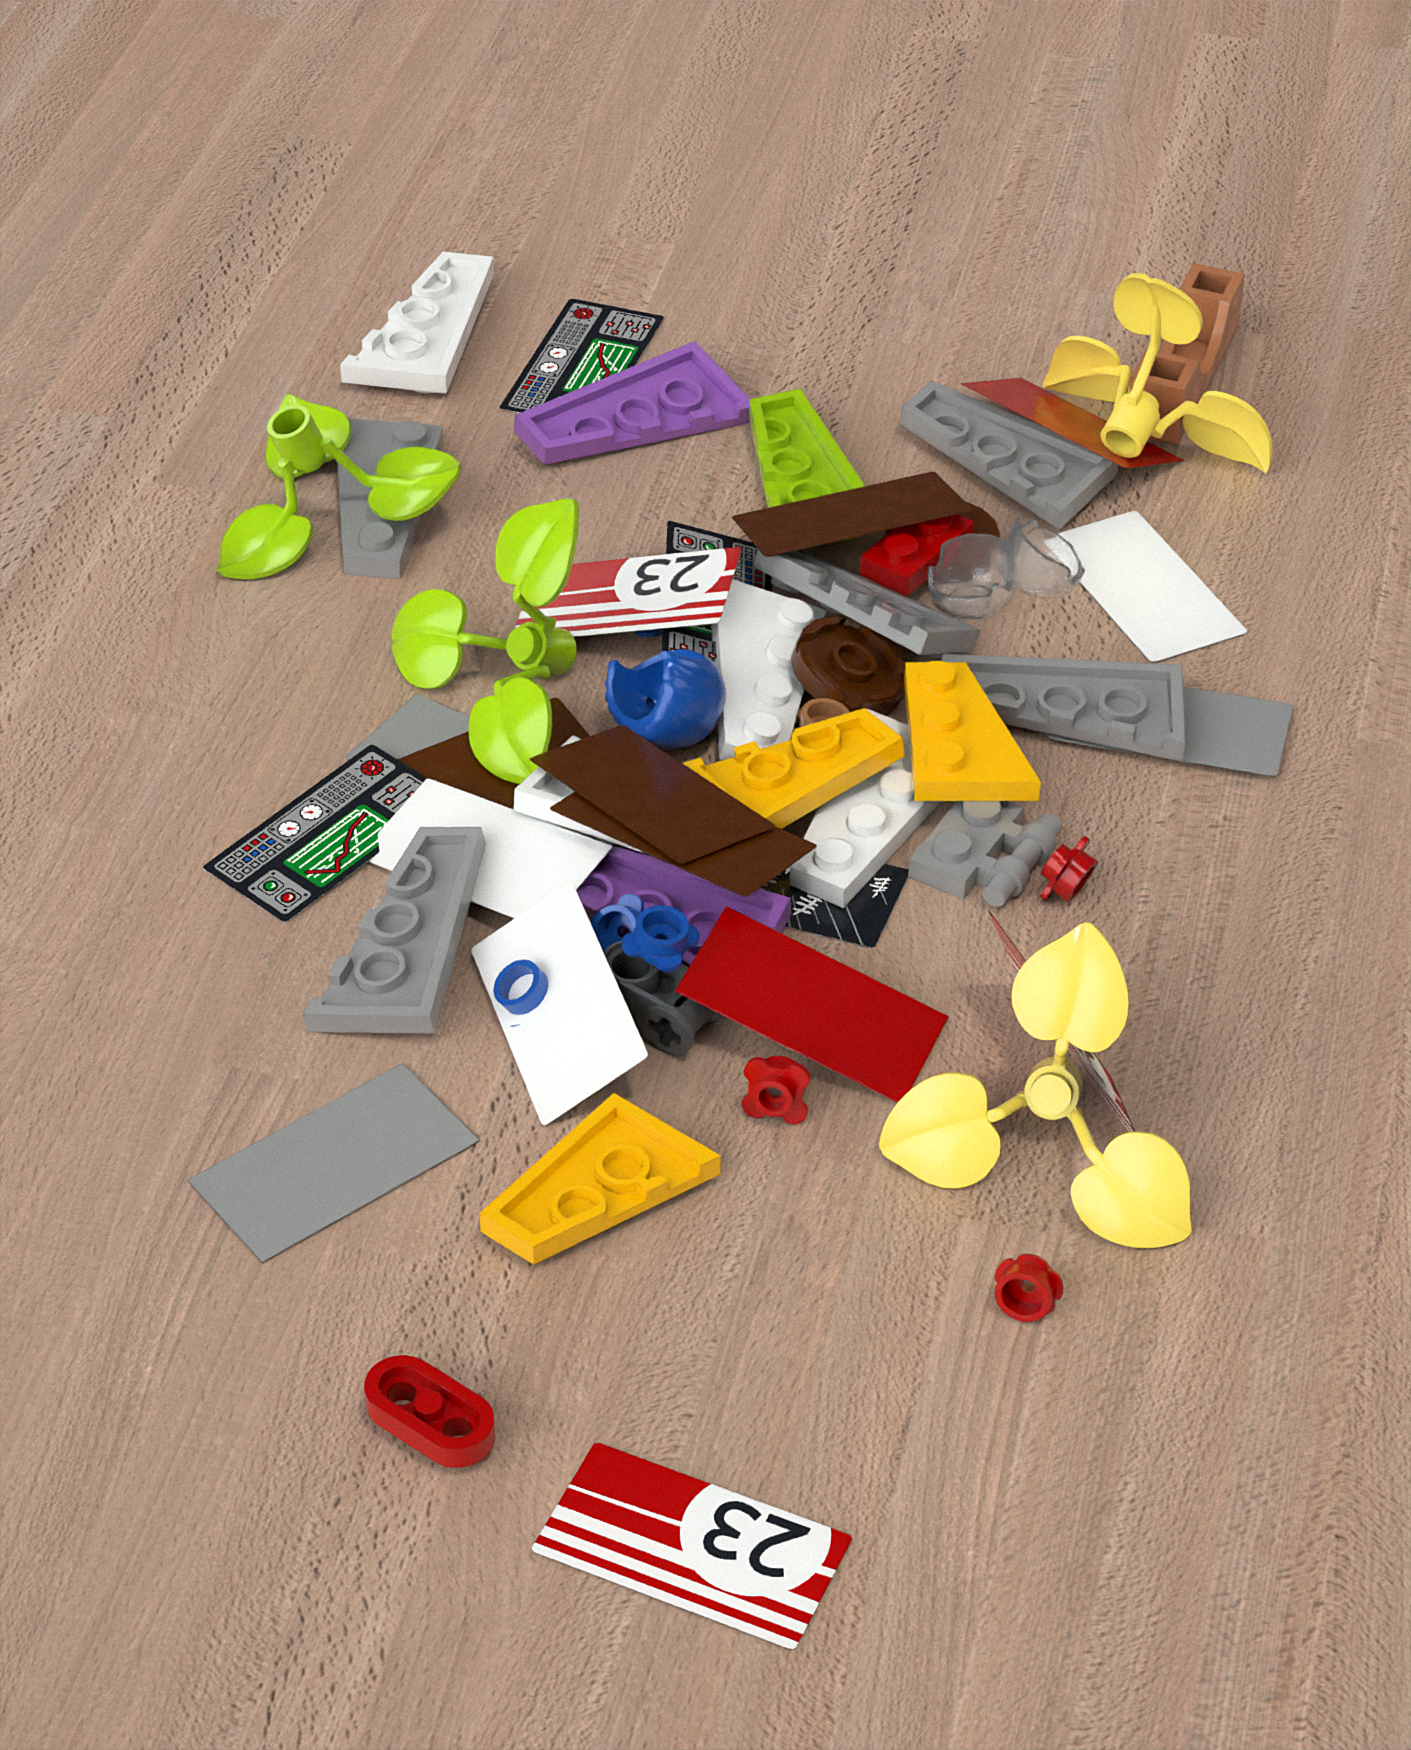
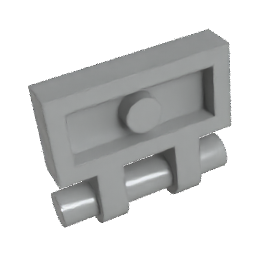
(969, 840)

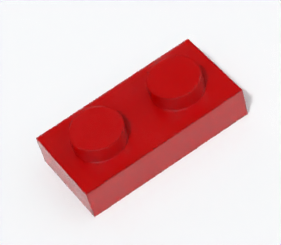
(906, 552)

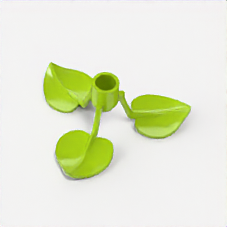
(299, 442)
(427, 636)

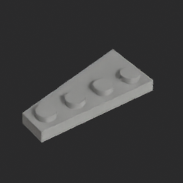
(1009, 452)
(368, 542)
(870, 604)
(1088, 700)
(407, 943)

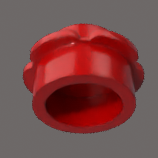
(1020, 1299)

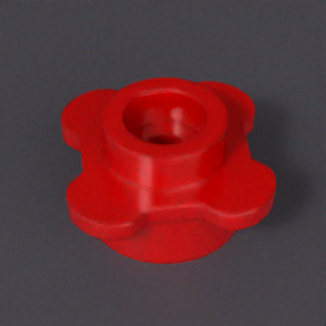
(1068, 871)
(782, 1074)

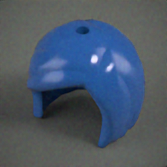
(667, 698)

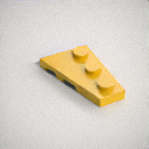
(959, 739)
(808, 770)
(595, 1179)

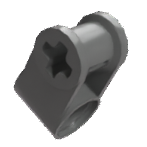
(655, 1004)

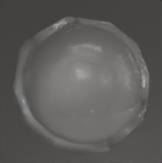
(1043, 560)
(972, 577)

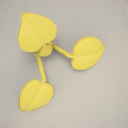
(1094, 371)
(1080, 997)

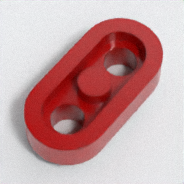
(435, 1414)

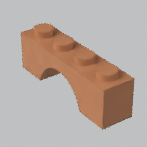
(1187, 369)

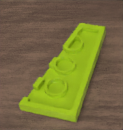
(797, 451)

